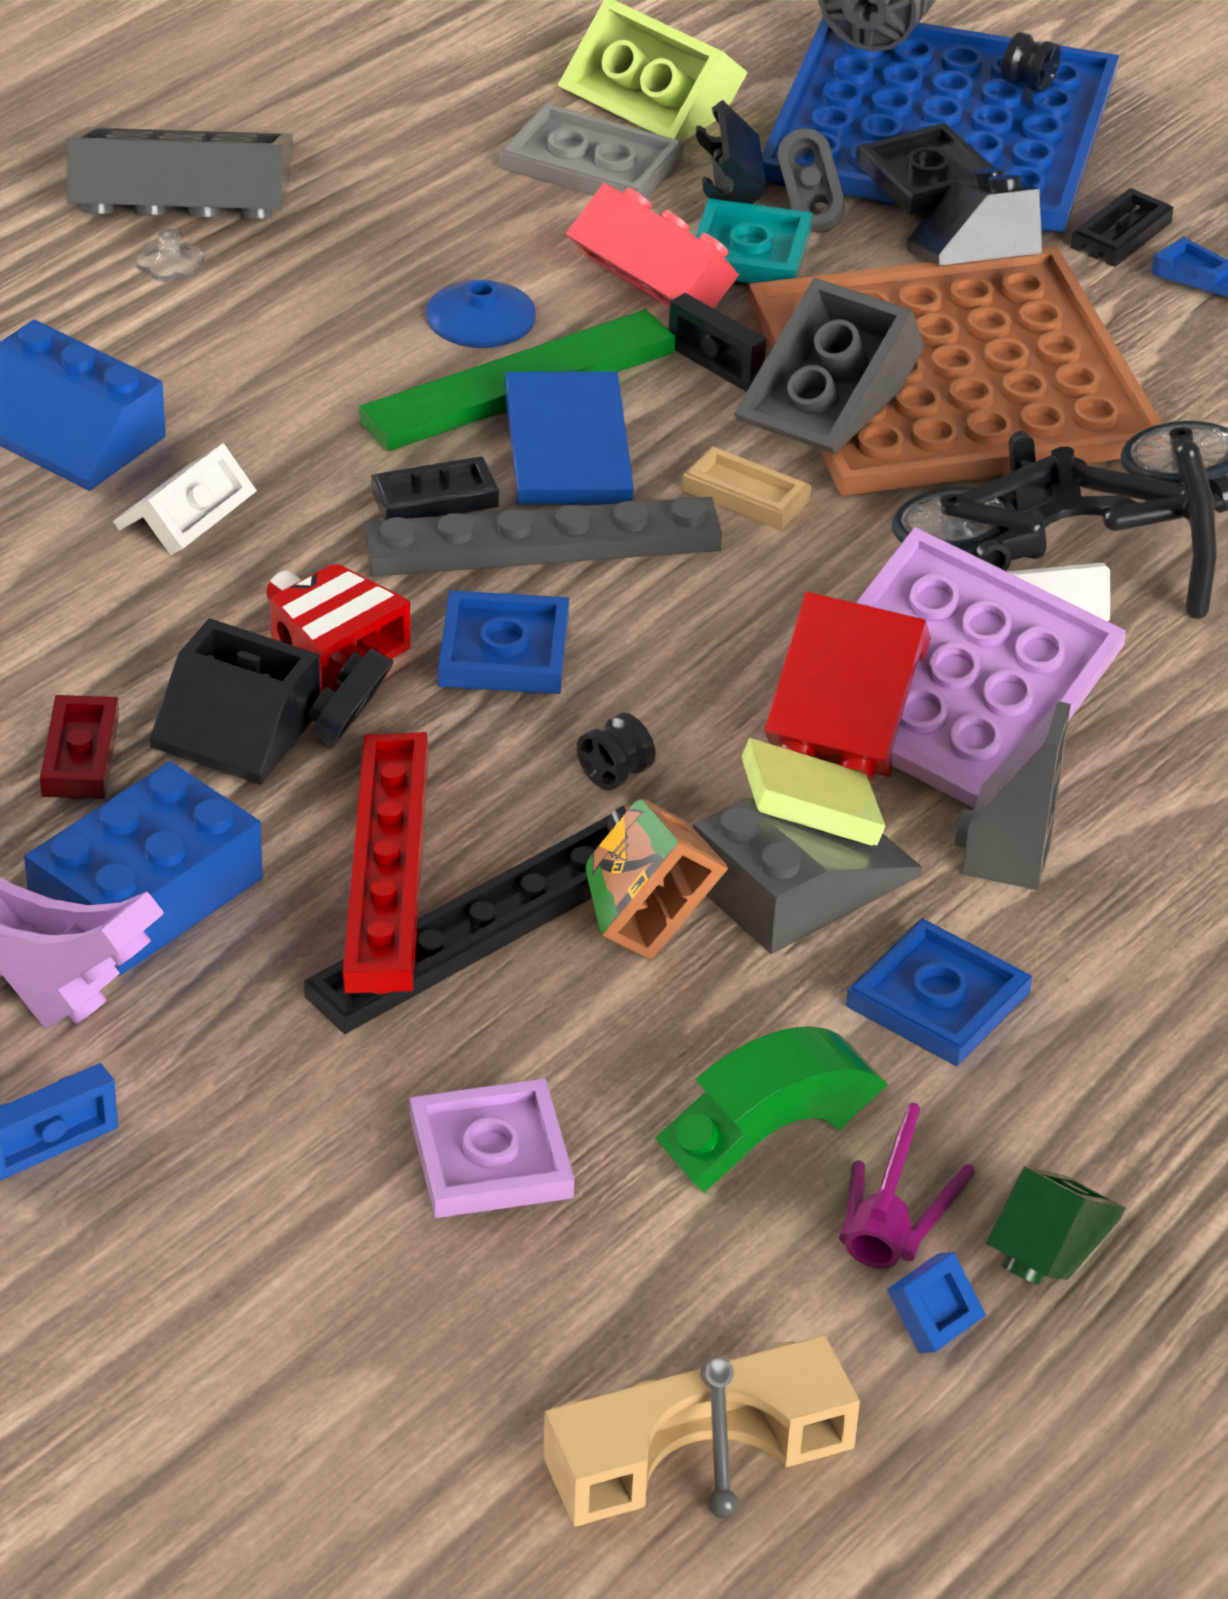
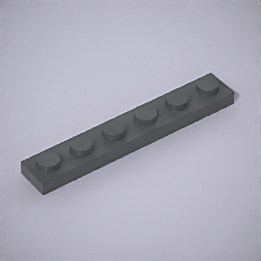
(542, 536)

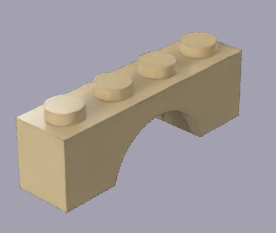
(780, 1400)

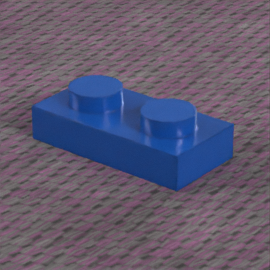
(56, 1119)

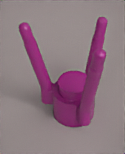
(880, 1227)

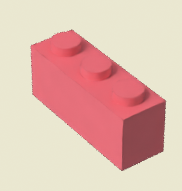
(651, 248)

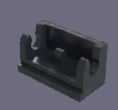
(735, 159)

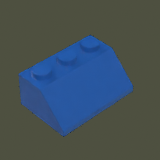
(75, 406)

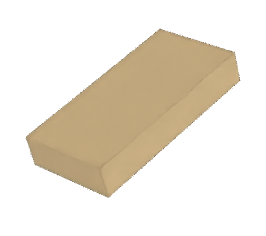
(747, 488)

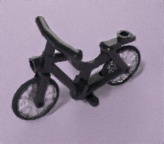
(1170, 466)

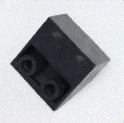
(236, 701)

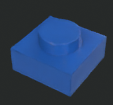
(936, 1302)

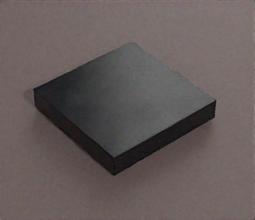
(919, 165)

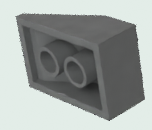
(832, 367)
(794, 877)

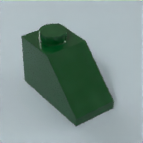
(1051, 1225)

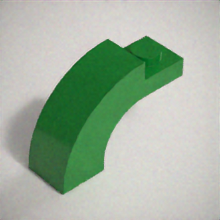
(763, 1088)

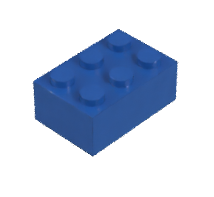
(159, 838)

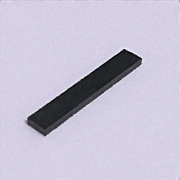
(472, 926)

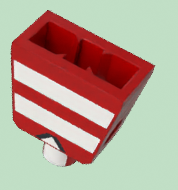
(337, 615)

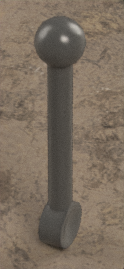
(717, 1374)

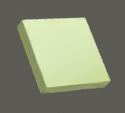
(812, 792)

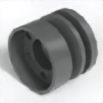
(874, 23)

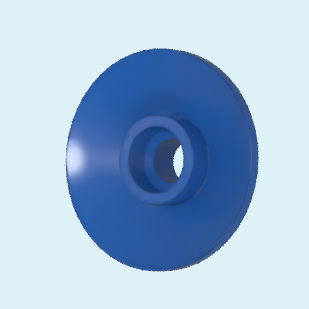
(481, 313)

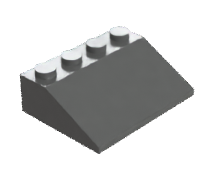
(178, 170)

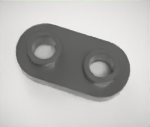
(814, 182)

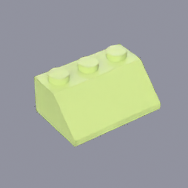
(650, 73)

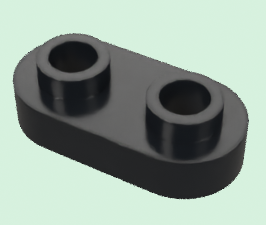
(339, 709)

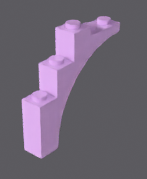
(66, 951)

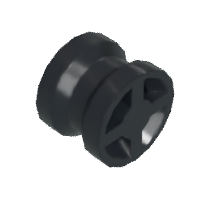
(1030, 62)
(616, 751)

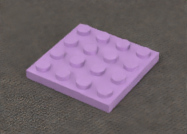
(992, 661)

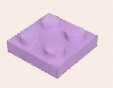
(491, 1148)

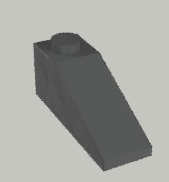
(1016, 808)

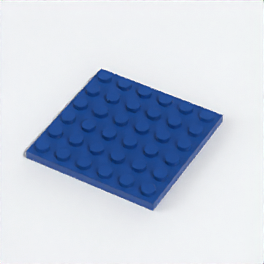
(954, 80)

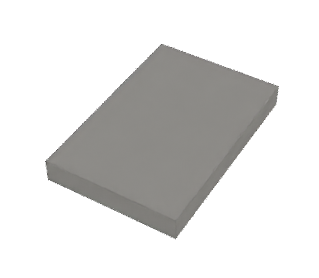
(588, 151)

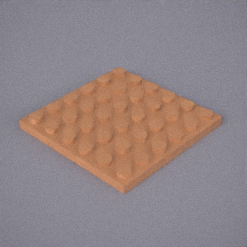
(1002, 355)

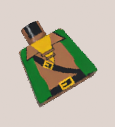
(649, 876)

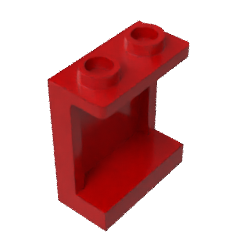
(846, 683)

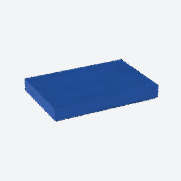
(568, 438)

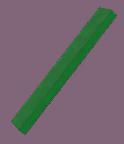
(481, 390)

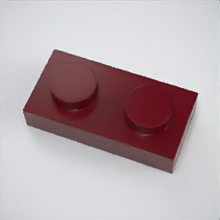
(79, 747)

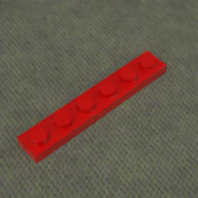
(386, 864)

